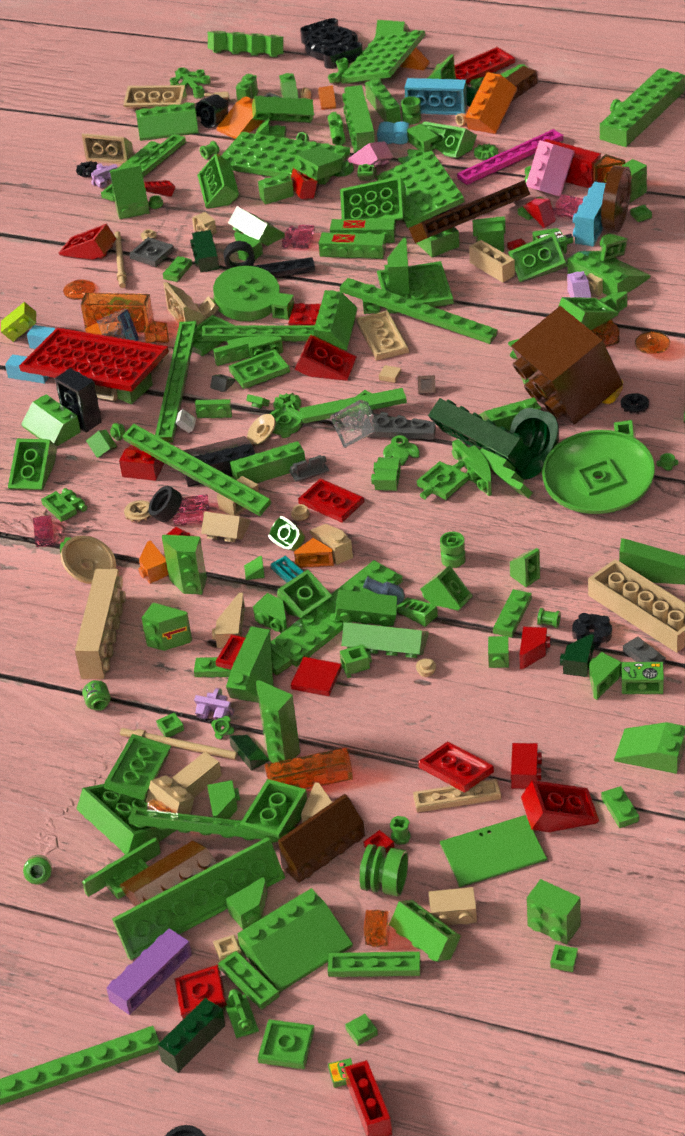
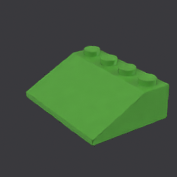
(374, 200)
(615, 274)
(111, 816)
(293, 940)

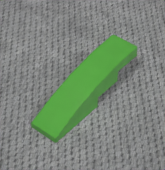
(506, 472)

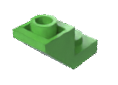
(366, 172)

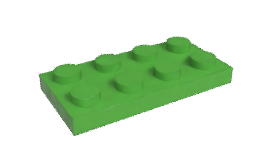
(137, 766)

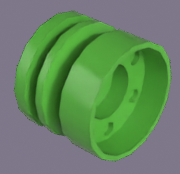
(383, 870)

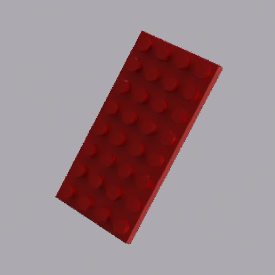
(103, 358)

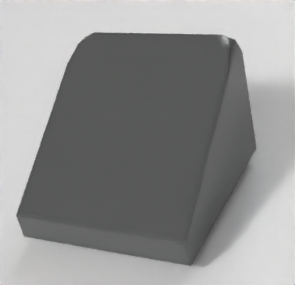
(221, 382)

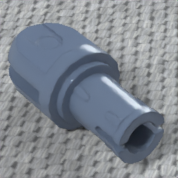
(384, 588)

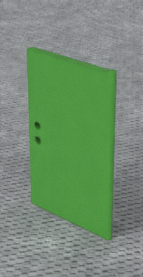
(486, 855)

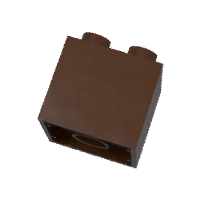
(565, 366)

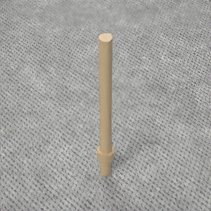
(121, 275)
(181, 744)

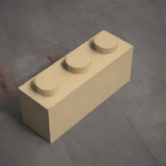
(492, 261)

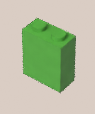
(318, 162)

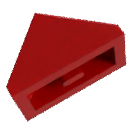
(541, 211)

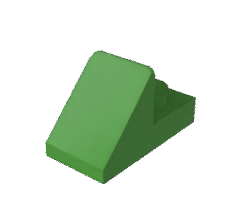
(268, 130)

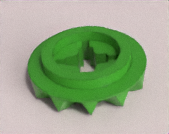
(485, 151)
(348, 169)
(291, 401)

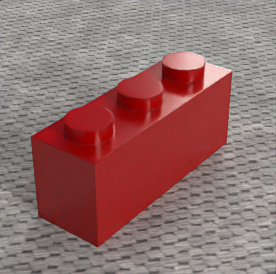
(368, 1099)

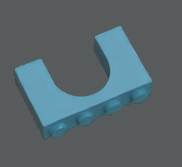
(35, 337)

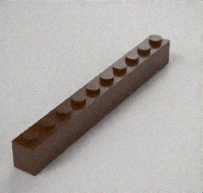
(469, 211)

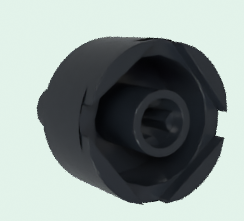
(212, 110)

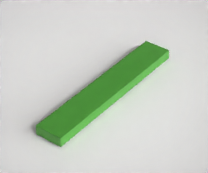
(375, 401)

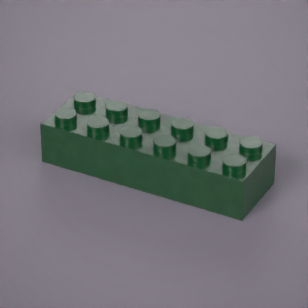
(483, 434)

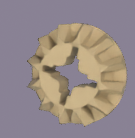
(139, 505)

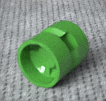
(411, 110)
(452, 549)

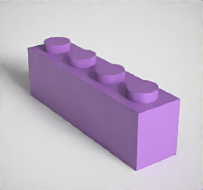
(149, 971)

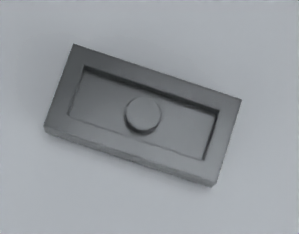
(642, 652)

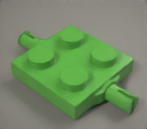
(442, 480)

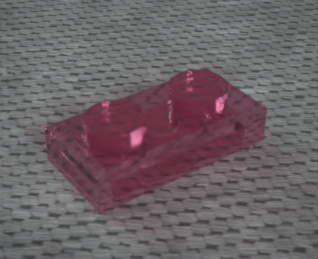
(43, 531)

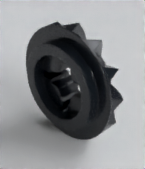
(86, 168)
(634, 398)

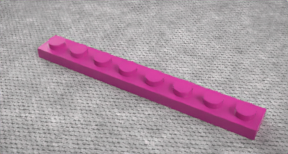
(506, 158)

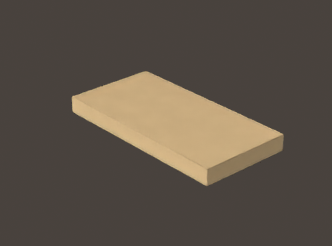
(382, 335)

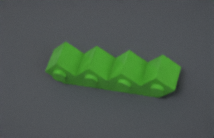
(251, 43)

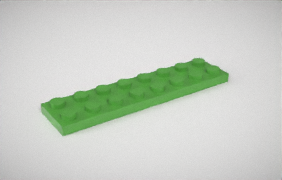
(320, 626)
(196, 897)

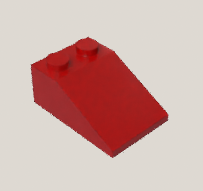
(90, 243)
(324, 360)
(139, 464)
(558, 806)

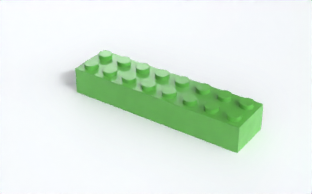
(642, 107)

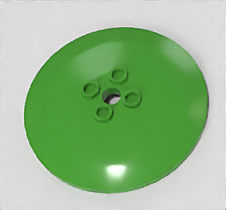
(616, 457)

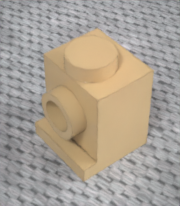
(204, 222)

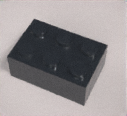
(79, 396)

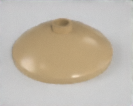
(84, 555)

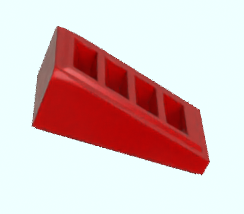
(162, 187)

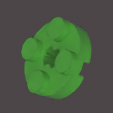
(287, 422)

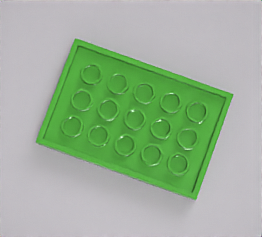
(383, 56)
(427, 188)

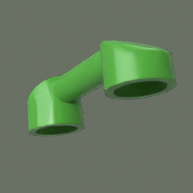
(342, 65)

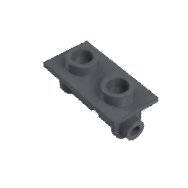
(303, 470)

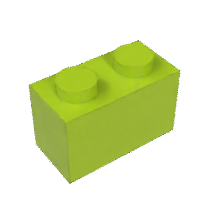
(18, 321)

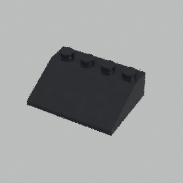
(220, 455)

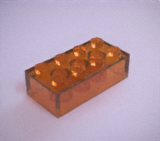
(100, 305)

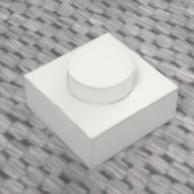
(185, 421)

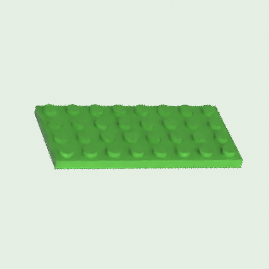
(272, 154)

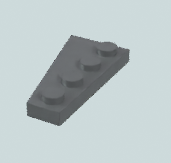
(390, 426)

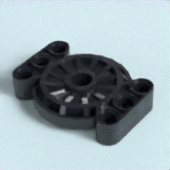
(330, 42)

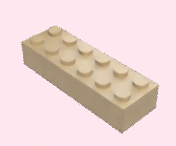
(640, 603)
(100, 624)

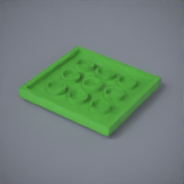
(426, 285)

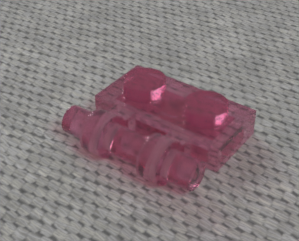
(567, 203)
(298, 237)
(192, 505)

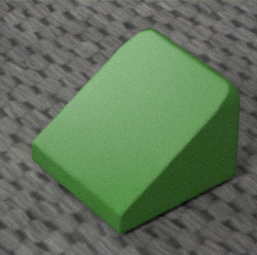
(254, 569)

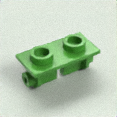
(240, 1014)

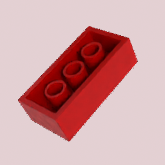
(582, 165)

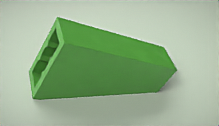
(653, 562)

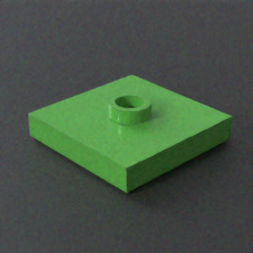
(286, 1044)

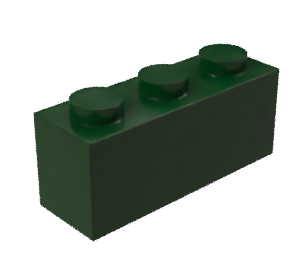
(204, 251)
(191, 1035)

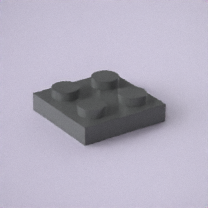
(151, 251)

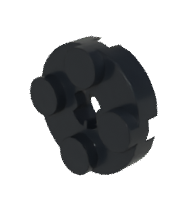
(600, 625)

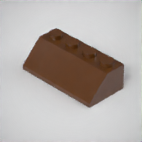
(321, 838)
(168, 872)

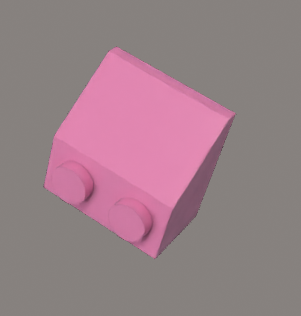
(372, 154)

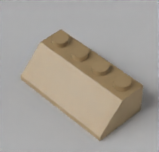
(153, 96)

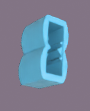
(393, 132)

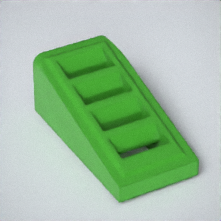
(424, 616)

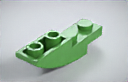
(246, 348)
(475, 463)

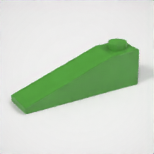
(452, 140)
(251, 665)

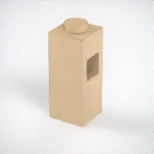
(198, 774)

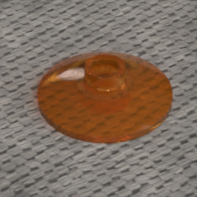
(76, 289)
(652, 342)

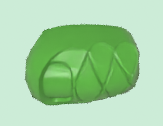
(286, 534)

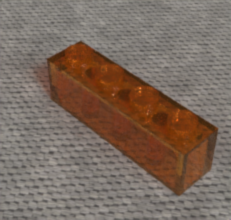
(322, 768)

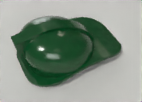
(540, 432)

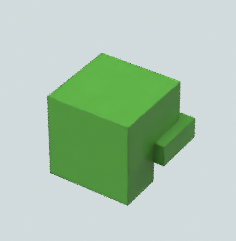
(490, 231)

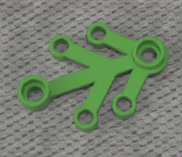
(184, 74)

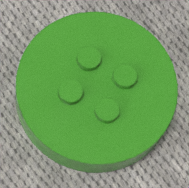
(245, 293)

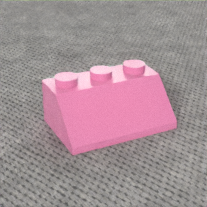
(550, 168)

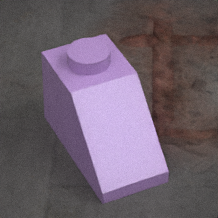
(578, 285)

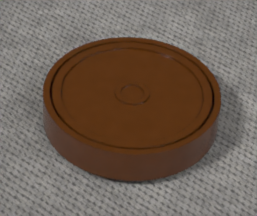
(616, 198)

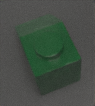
(578, 656)

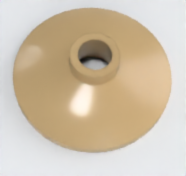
(261, 429)

